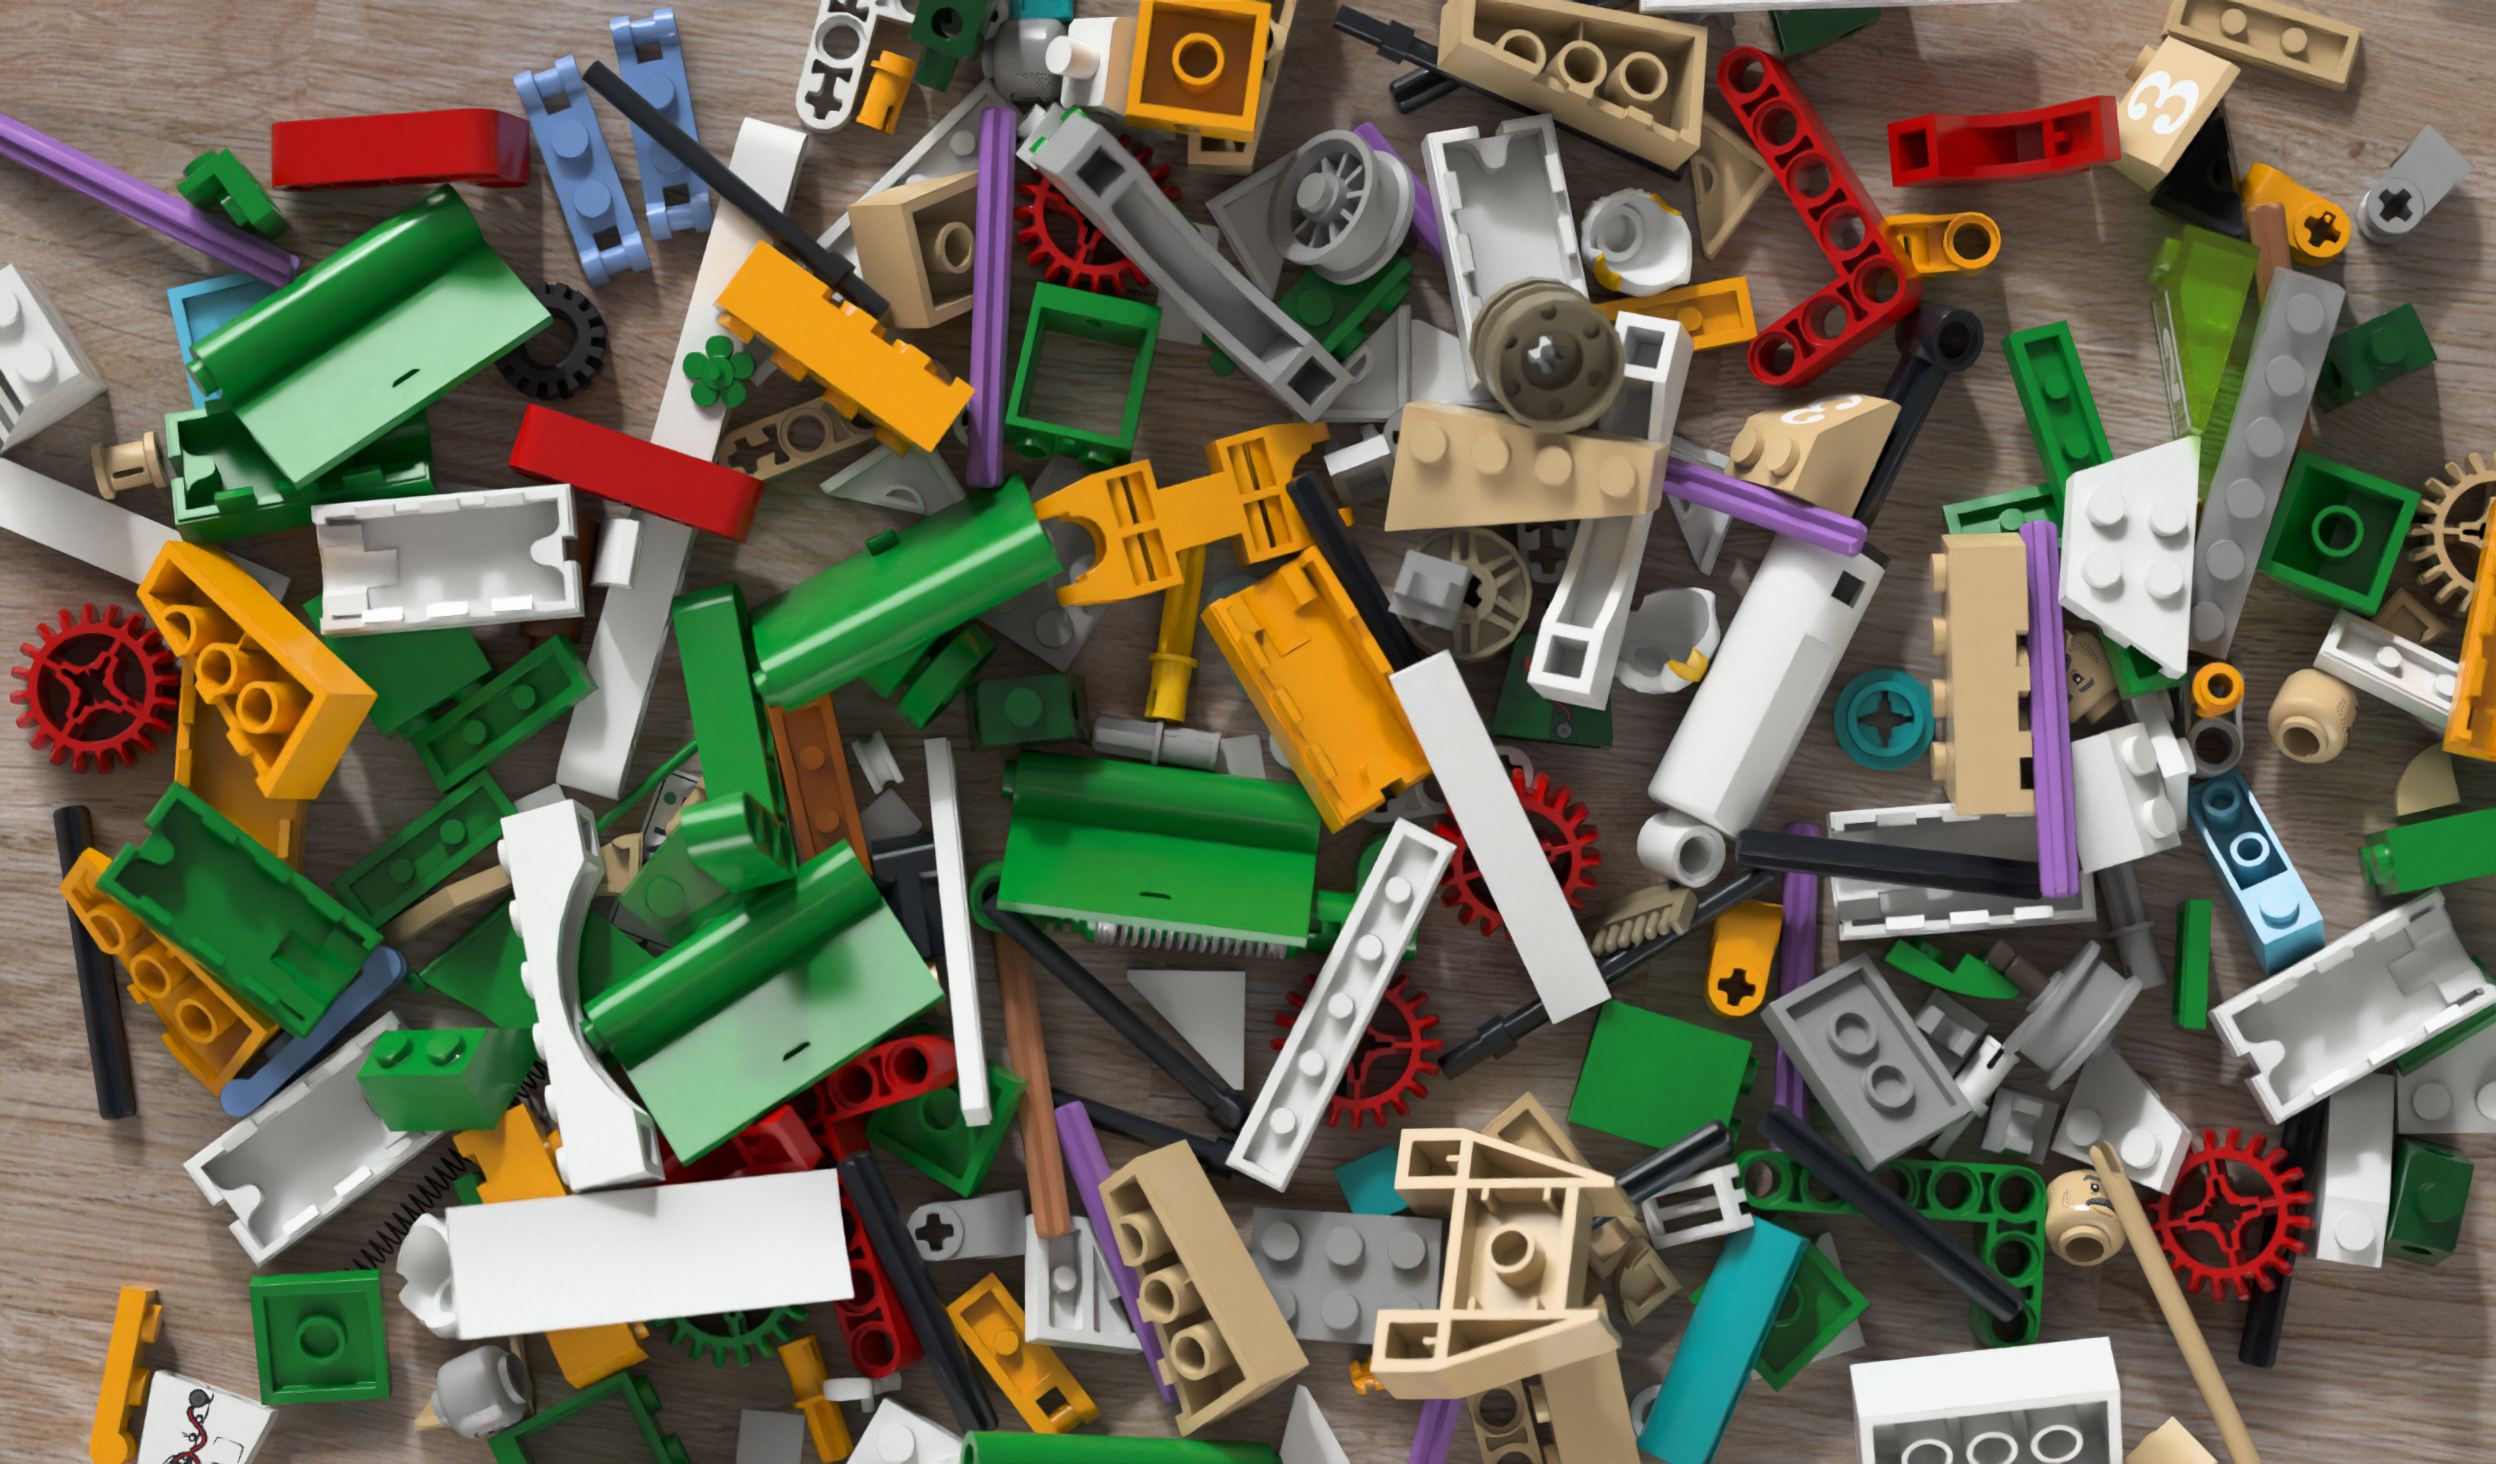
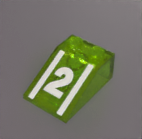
(2195, 314)

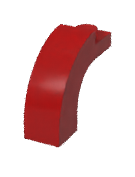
(2004, 146)
(767, 1147)

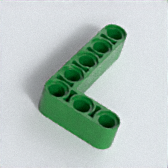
(744, 826)
(1917, 1186)

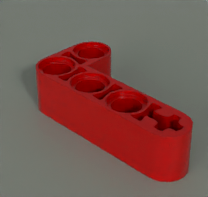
(401, 150)
(636, 473)

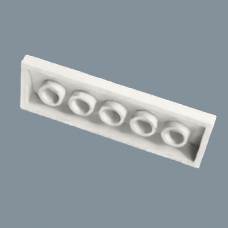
(647, 1253)

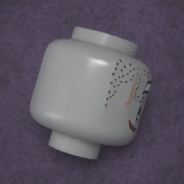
(1019, 59)
(482, 1392)

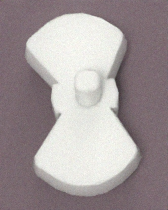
(860, 1388)

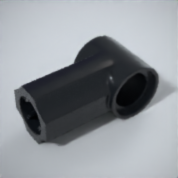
(910, 886)

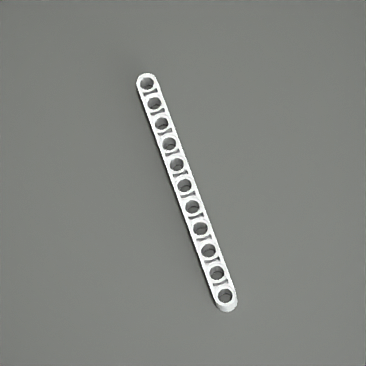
(639, 620)

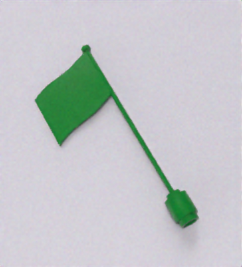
(487, 959)

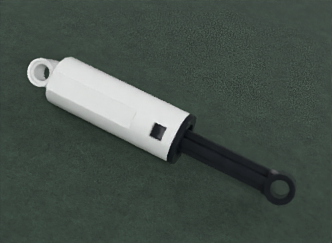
(1788, 639)

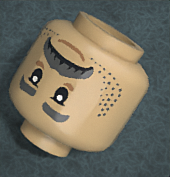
(2088, 678)
(2313, 716)
(2082, 1219)

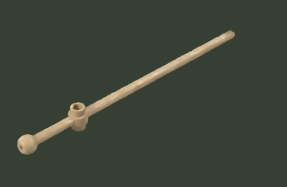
(2173, 1304)

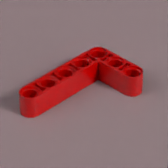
(1826, 220)
(841, 1129)

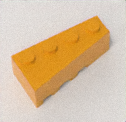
(841, 351)
(266, 673)
(521, 1166)

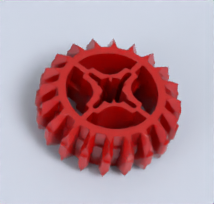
(1079, 267)
(81, 714)
(1570, 839)
(1400, 1045)
(2235, 1243)

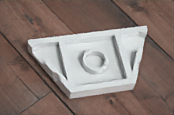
(2134, 549)

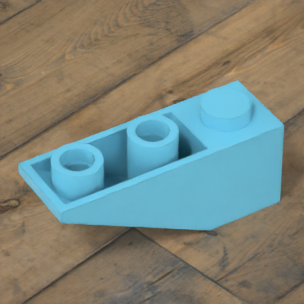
(2255, 873)

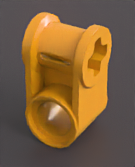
(2302, 213)
(1933, 248)
(1745, 945)

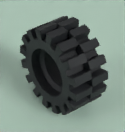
(580, 365)

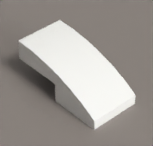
(617, 554)

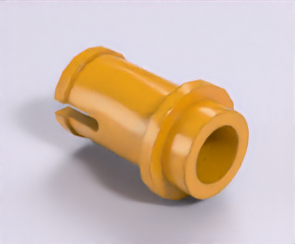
(887, 92)
(2216, 675)

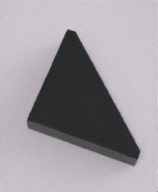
(2206, 184)

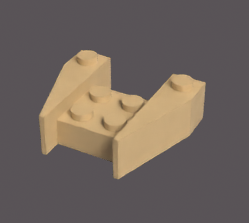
(1509, 1266)

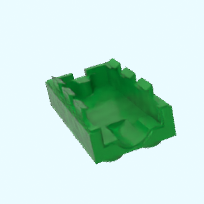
(236, 491)
(239, 912)

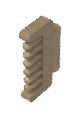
(1640, 915)

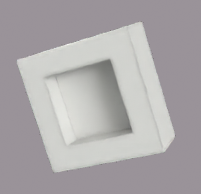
(1037, 124)

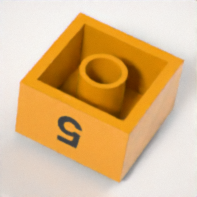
(1199, 67)

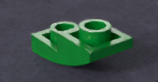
(1966, 978)

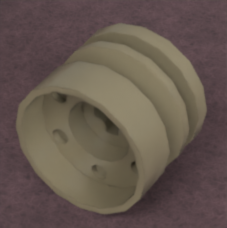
(1573, 375)
(1502, 596)

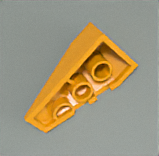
(205, 1021)

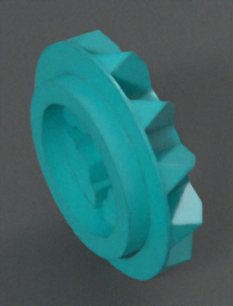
(1905, 698)

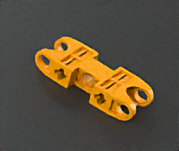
(1144, 527)

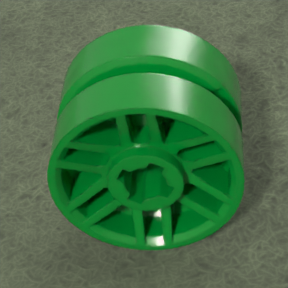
(933, 672)

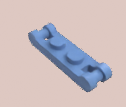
(667, 89)
(582, 171)
(292, 1058)

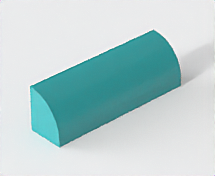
(1722, 1343)

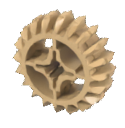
(2436, 533)

